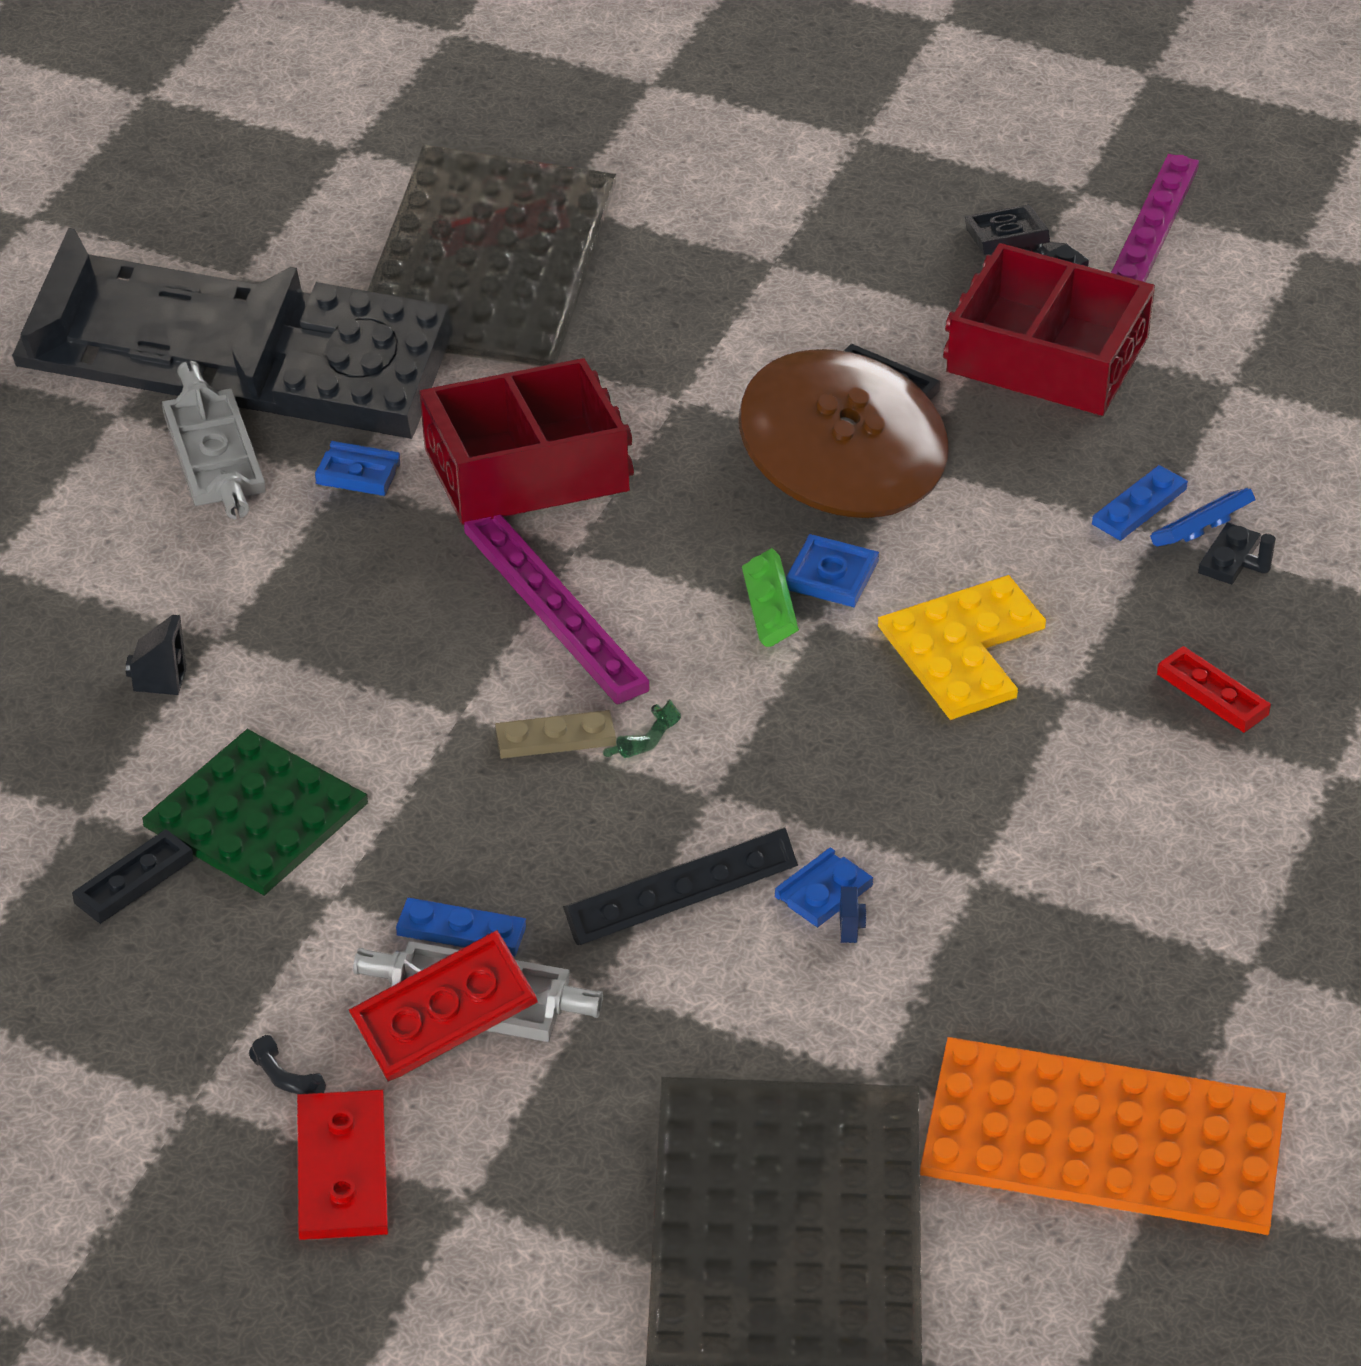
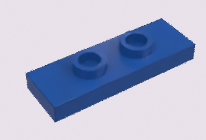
(1213, 514)

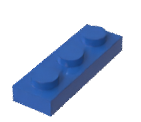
(1139, 502)
(457, 924)

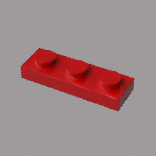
(1213, 689)

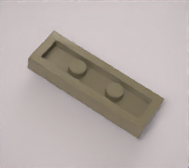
(555, 734)

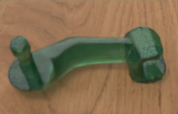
(636, 744)

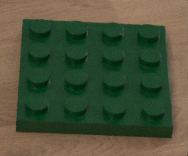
(256, 811)

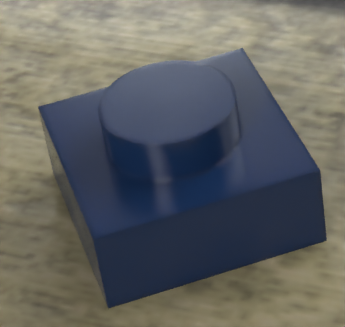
(851, 915)

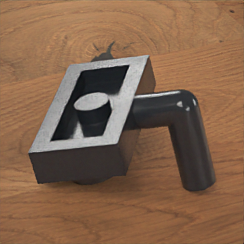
(1234, 551)

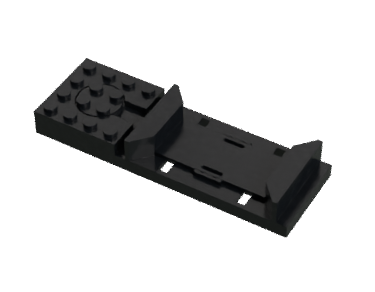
(283, 351)

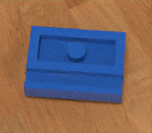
(357, 468)
(817, 886)

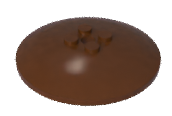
(844, 469)

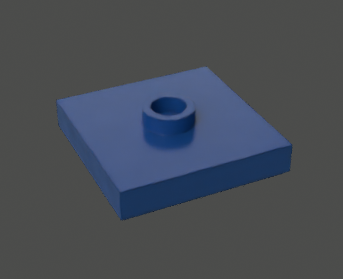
(832, 570)

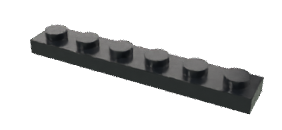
(680, 886)

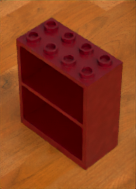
(1049, 328)
(526, 440)

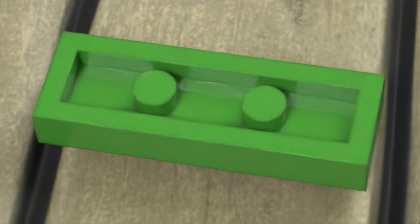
(769, 598)

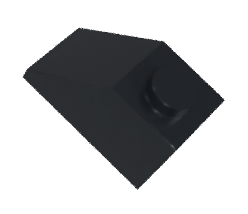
(159, 659)

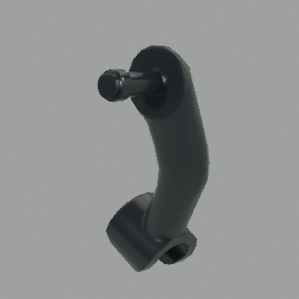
(263, 1054)

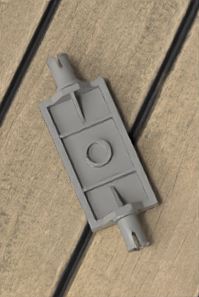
(212, 444)
(534, 1022)

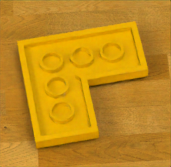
(948, 642)

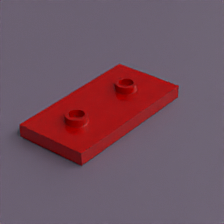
(443, 1006)
(341, 1165)

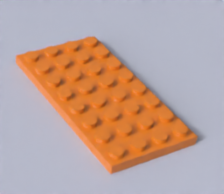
(1105, 1135)

